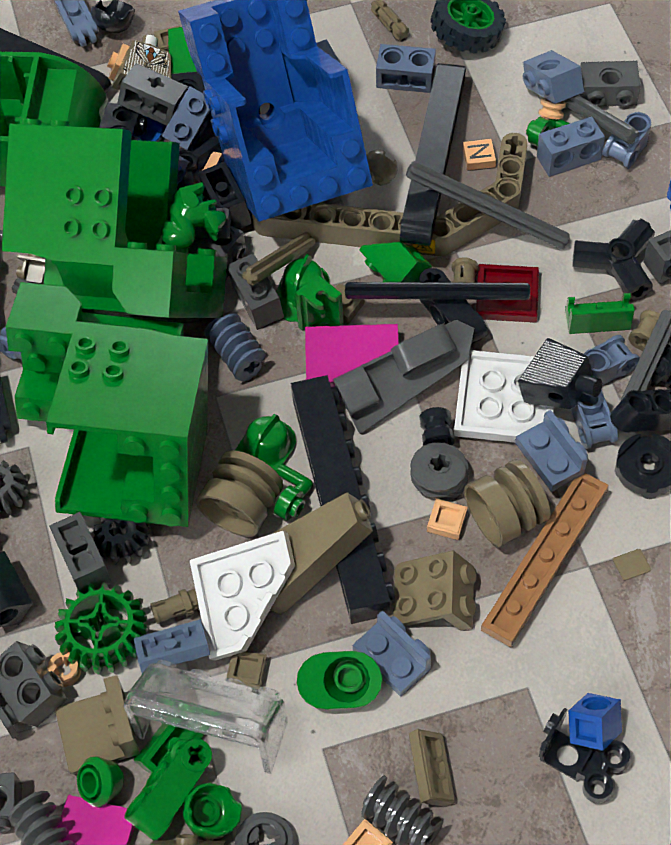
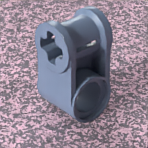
(627, 152)
(611, 359)
(594, 421)

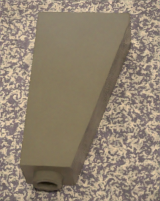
(320, 543)

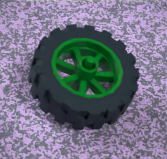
(468, 24)

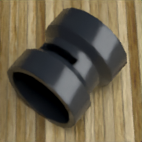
(436, 425)

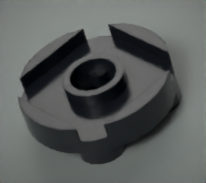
(631, 470)

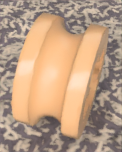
(551, 110)
(70, 678)

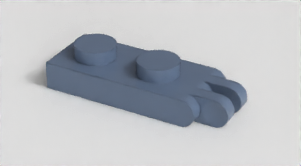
(77, 20)

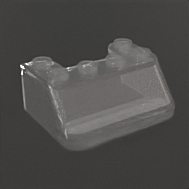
(208, 707)

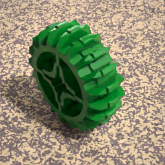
(77, 622)

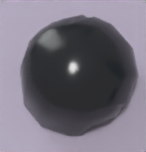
(114, 17)

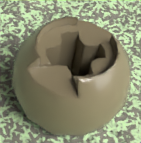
(381, 167)

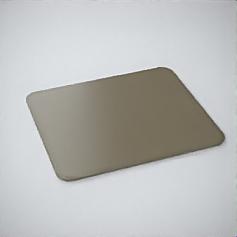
(631, 564)

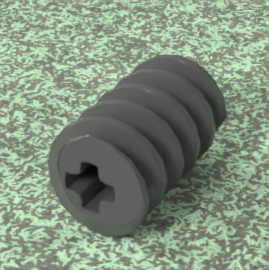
(397, 816)
(34, 824)

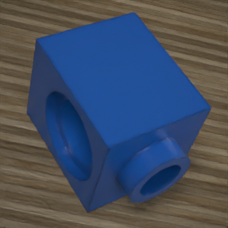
(595, 721)

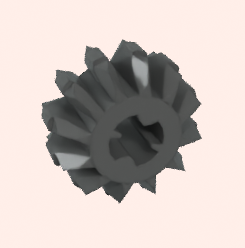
(12, 487)

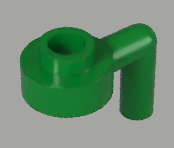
(542, 125)
(290, 501)

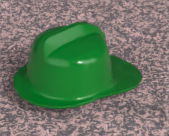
(294, 277)
(268, 440)
(339, 680)

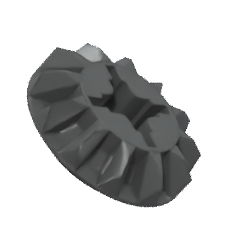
(272, 825)

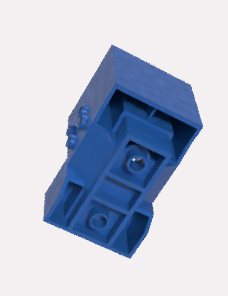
(311, 134)

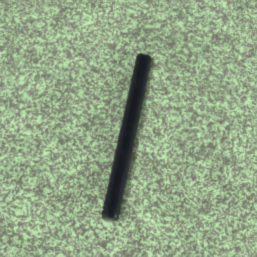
(437, 290)

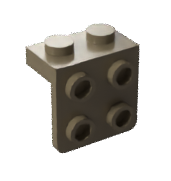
(435, 590)

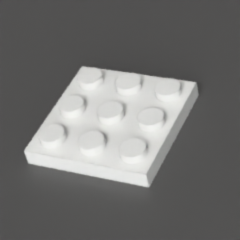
(491, 399)

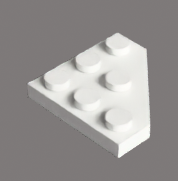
(239, 589)

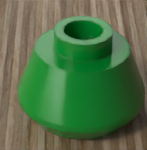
(99, 780)

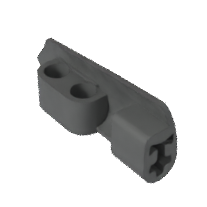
(403, 373)

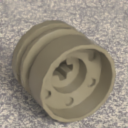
(240, 493)
(507, 502)

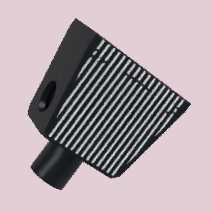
(558, 377)

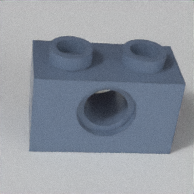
(553, 76)

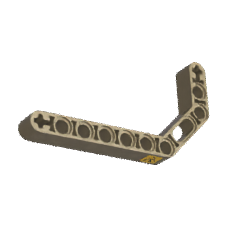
(371, 226)

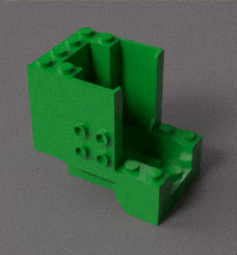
(97, 217)
(129, 395)

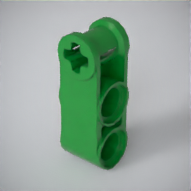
(168, 787)

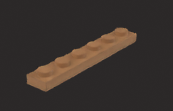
(544, 559)

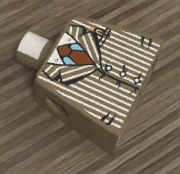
(144, 54)

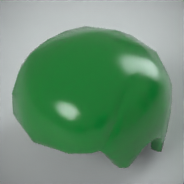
(211, 811)

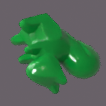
(190, 212)

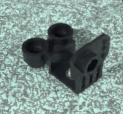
(591, 763)

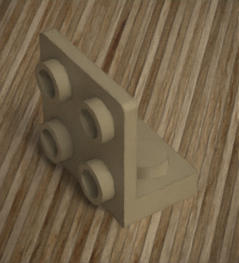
(97, 727)

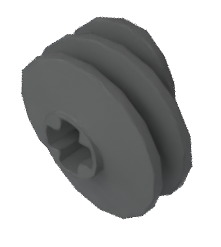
(439, 484)

